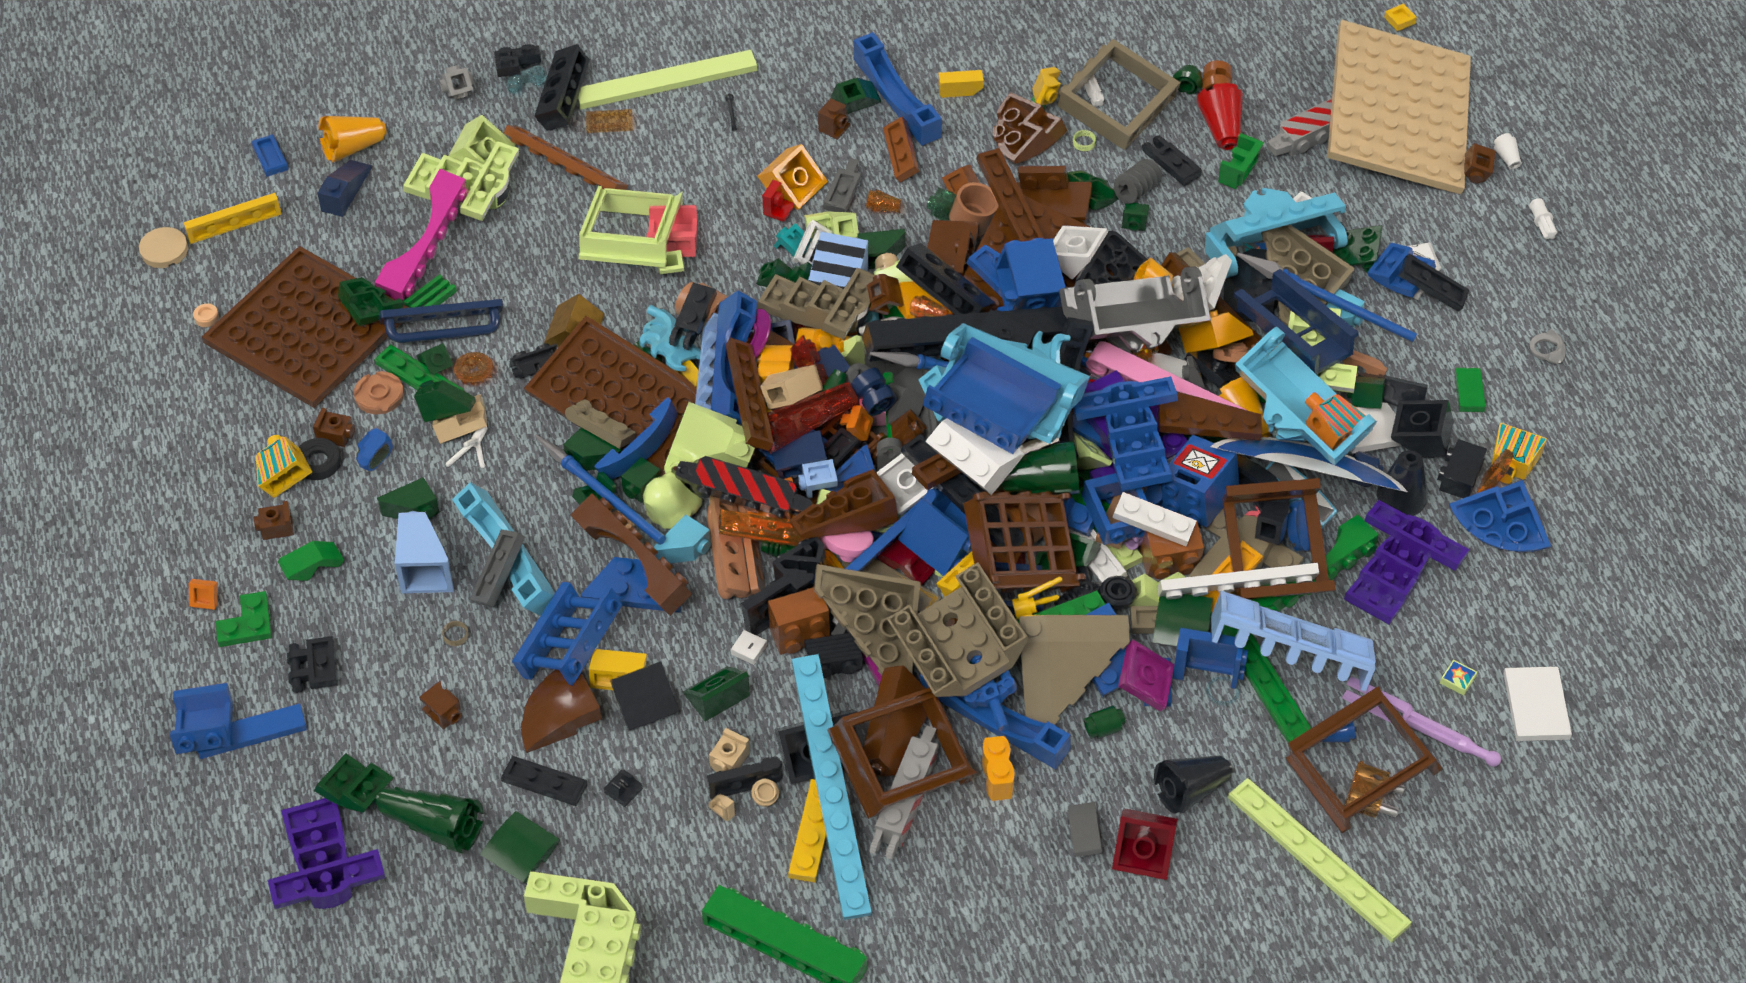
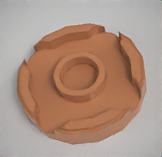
(1231, 352)
(372, 396)

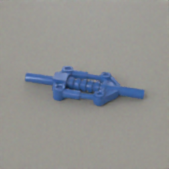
(992, 695)

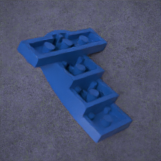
(1132, 428)

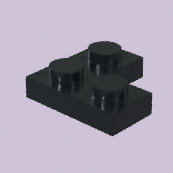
(509, 59)

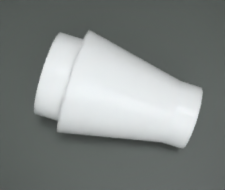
(1508, 150)

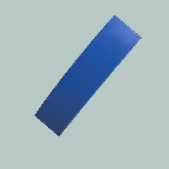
(644, 445)

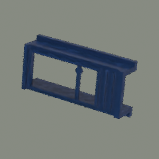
(1337, 333)

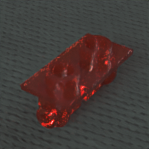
(806, 354)

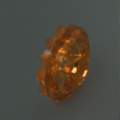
(472, 360)

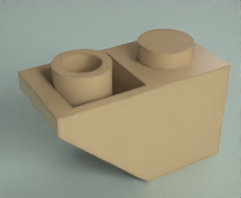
(790, 386)

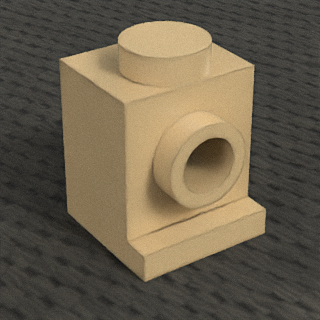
(729, 751)

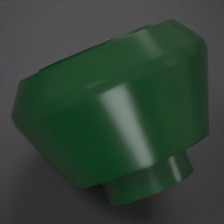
(1189, 78)

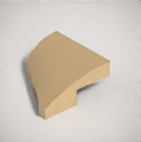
(461, 424)

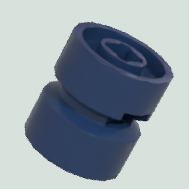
(872, 389)

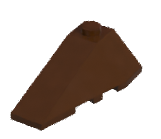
(857, 507)

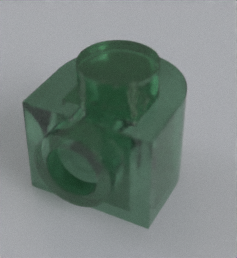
(941, 203)

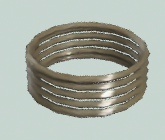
(453, 624)

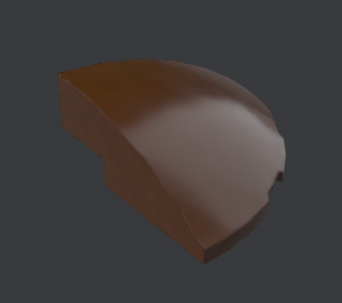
(1025, 128)
(557, 711)

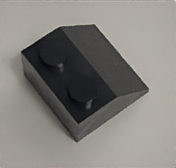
(1423, 426)

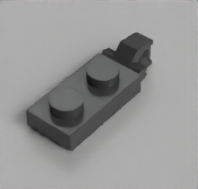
(843, 188)

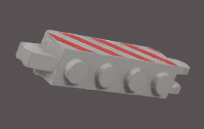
(1303, 130)
(897, 819)

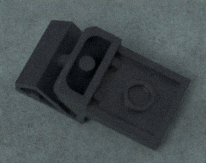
(792, 573)

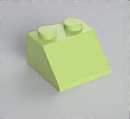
(478, 140)

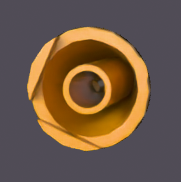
(349, 135)
(1245, 396)

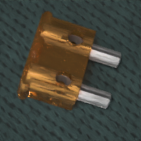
(1365, 779)

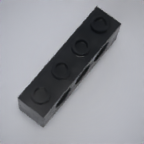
(562, 87)
(943, 281)

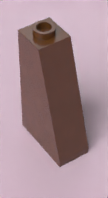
(891, 734)

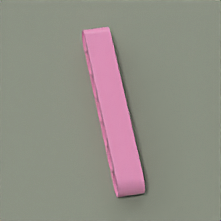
(1109, 358)

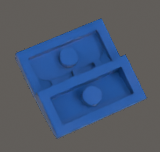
(1388, 266)

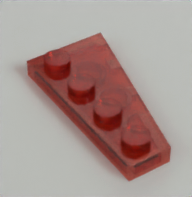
(805, 415)

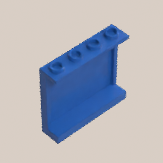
(993, 396)

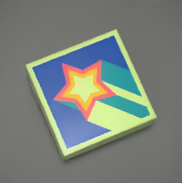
(1458, 677)

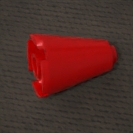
(1222, 113)

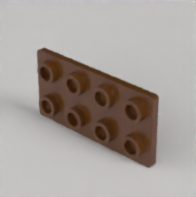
(1052, 188)
(954, 242)

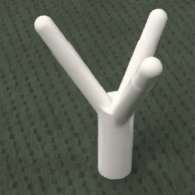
(475, 442)

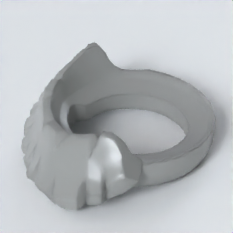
(1554, 357)

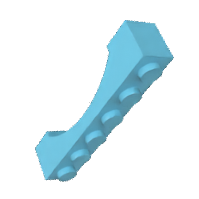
(527, 579)

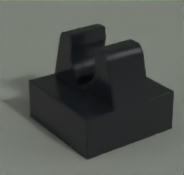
(623, 788)

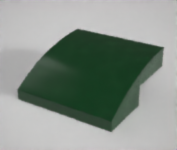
(1184, 612)
(353, 784)
(520, 846)

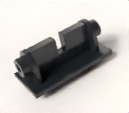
(525, 362)

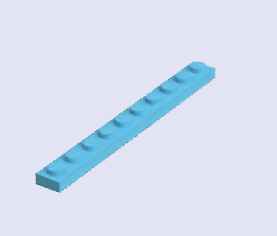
(831, 788)

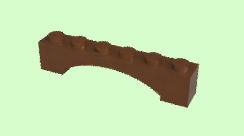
(663, 586)

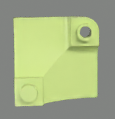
(710, 435)

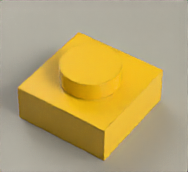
(1400, 17)

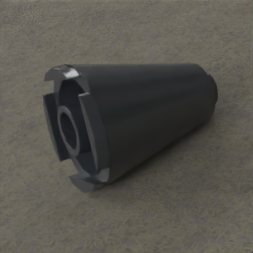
(1410, 473)
(1190, 780)

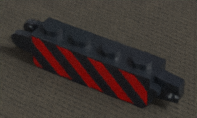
(743, 486)

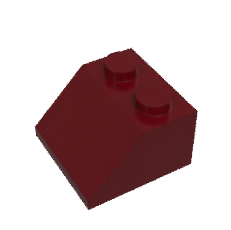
(1144, 843)

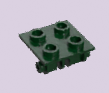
(1361, 247)

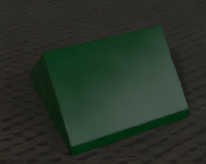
(719, 692)

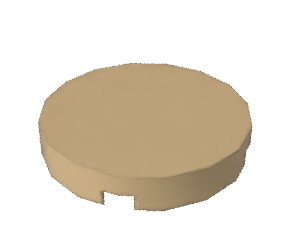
(163, 247)

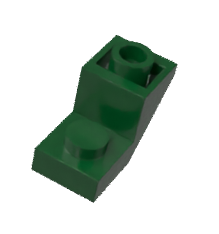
(779, 268)

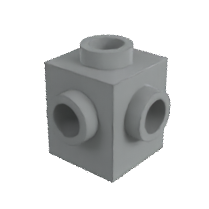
(465, 82)

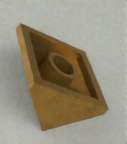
(568, 316)

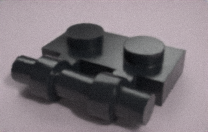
(321, 664)

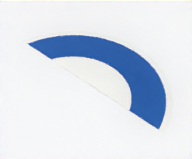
(1308, 457)

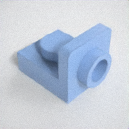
(817, 476)

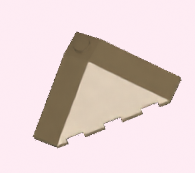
(1307, 260)
(862, 606)
(1064, 658)

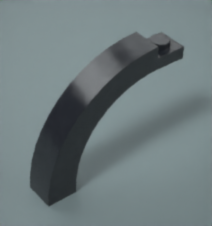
(1071, 356)
(1273, 514)

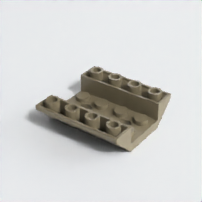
(982, 629)

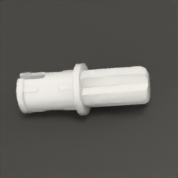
(1543, 218)

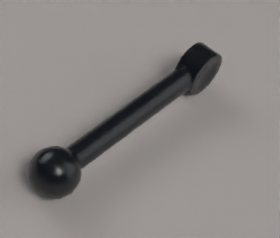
(729, 98)

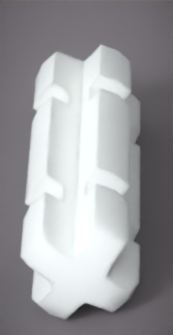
(1094, 92)

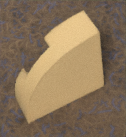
(723, 807)

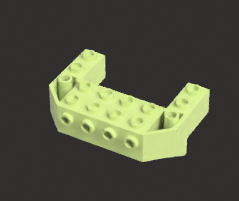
(603, 928)

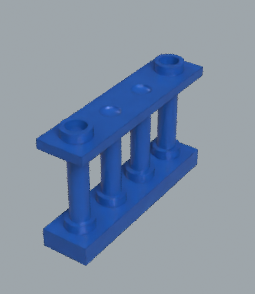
(552, 622)

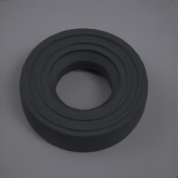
(324, 446)

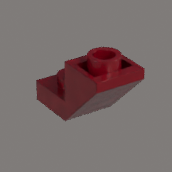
(901, 557)

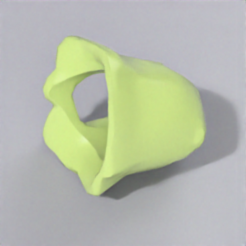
(669, 500)

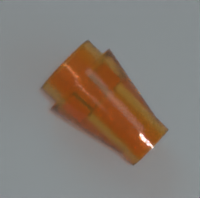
(882, 202)
(924, 306)

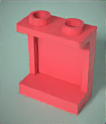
(684, 230)

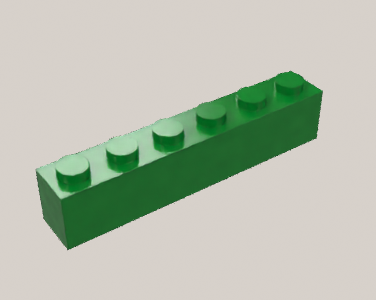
(783, 938)

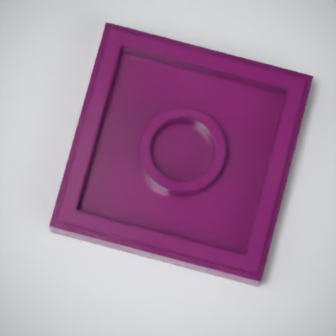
(1146, 675)

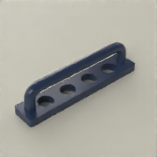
(442, 311)

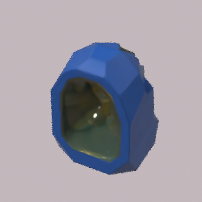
(373, 449)

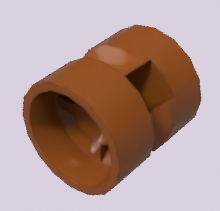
(1215, 73)

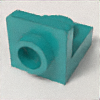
(791, 239)

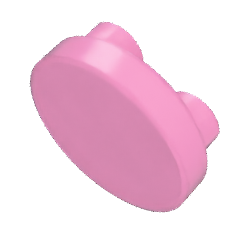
(848, 545)

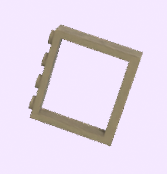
(1101, 122)

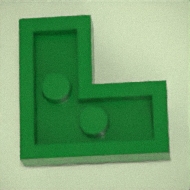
(251, 626)

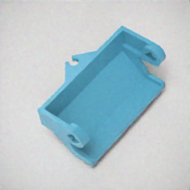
(1270, 212)
(1072, 381)
(1285, 386)

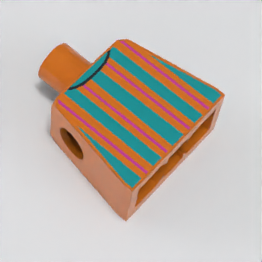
(1332, 418)

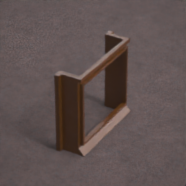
(1273, 491)
(860, 771)
(1317, 786)

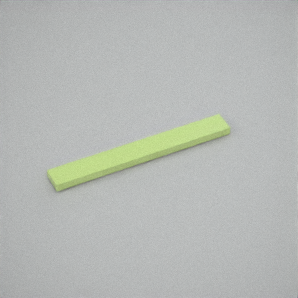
(666, 79)
(1320, 860)

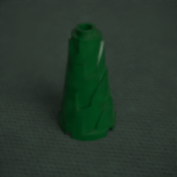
(1045, 471)
(441, 816)

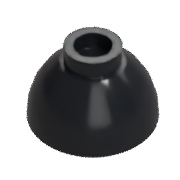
(1118, 592)

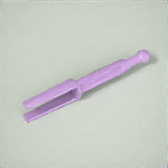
(1426, 725)

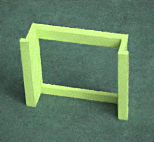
(628, 248)

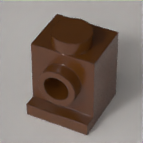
(833, 119)
(1479, 168)
(334, 427)
(907, 427)
(274, 521)

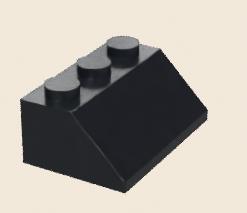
(1249, 280)
(795, 749)

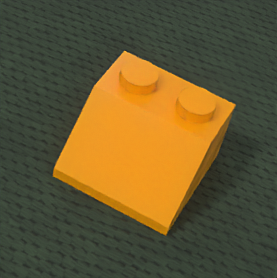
(797, 175)
(1215, 333)

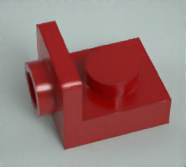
(774, 204)

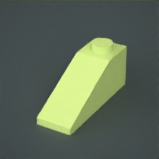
(1089, 454)

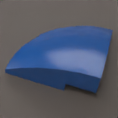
(1503, 518)

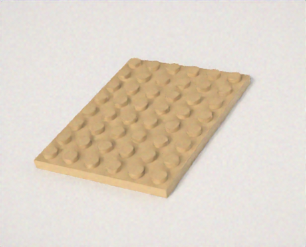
(1399, 107)

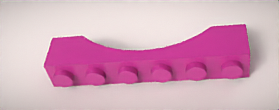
(400, 274)

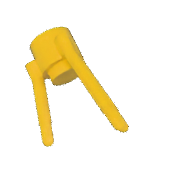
(1026, 606)

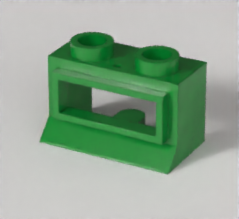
(1243, 161)

